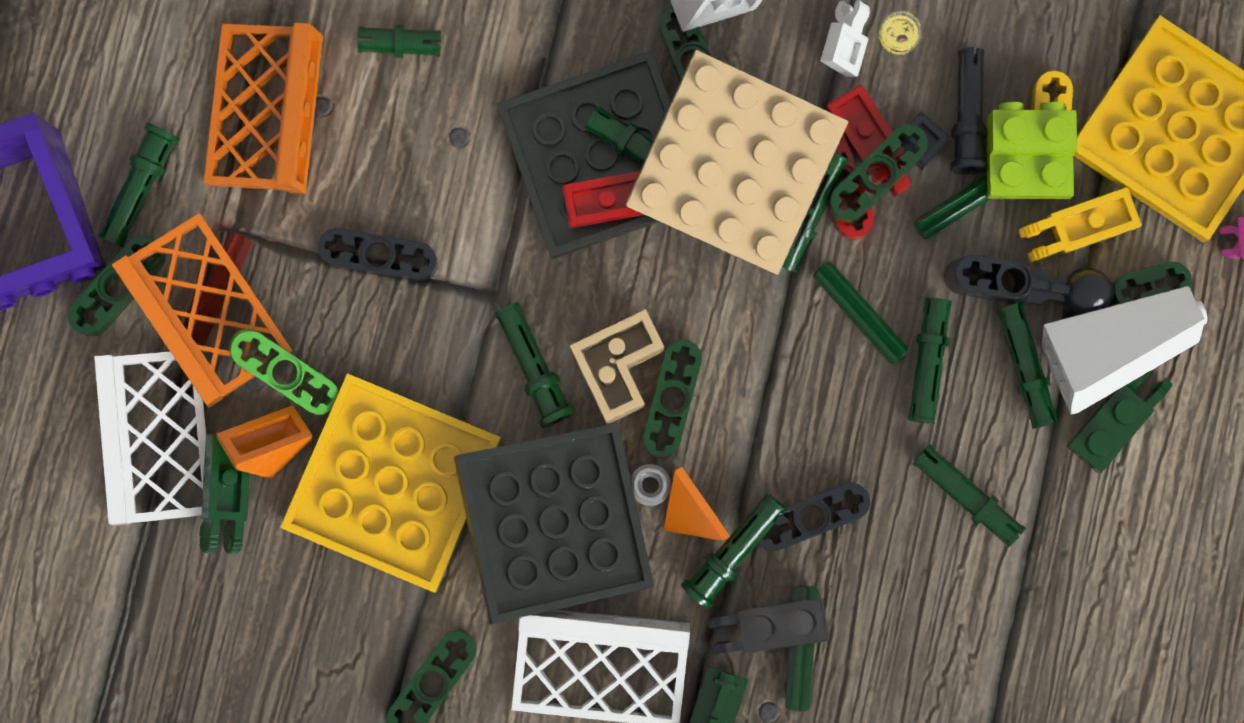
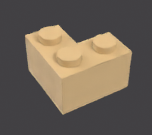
(606, 361)

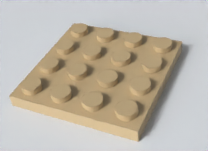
(736, 162)

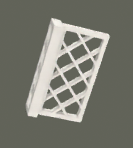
(116, 438)
(601, 630)

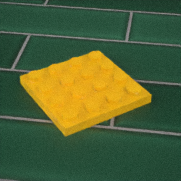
(1172, 130)
(386, 483)

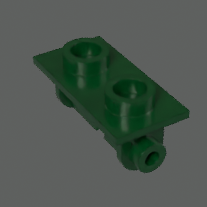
(719, 697)

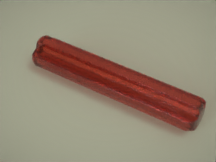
(211, 304)

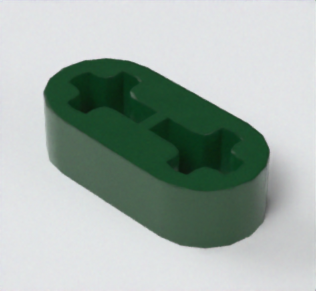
(1148, 277)

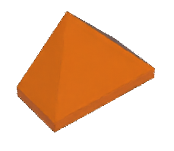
(266, 442)
(689, 511)

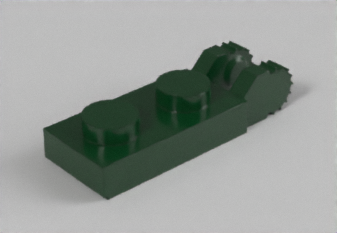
(1116, 423)
(222, 499)

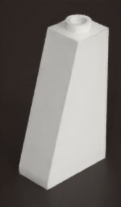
(1119, 343)

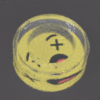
(900, 32)

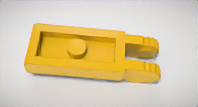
(1085, 224)

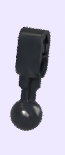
(1079, 292)

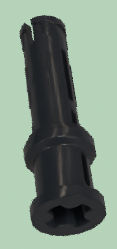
(969, 130)

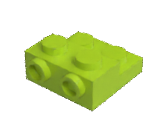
(1031, 151)

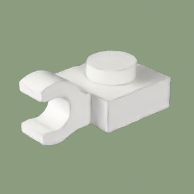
(844, 42)

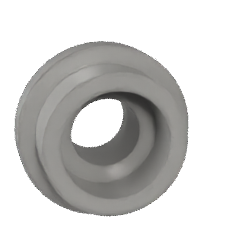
(662, 478)

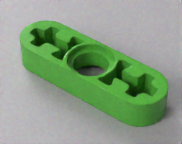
(264, 345)

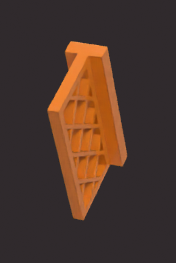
(297, 105)
(166, 320)

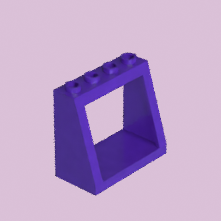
(37, 139)

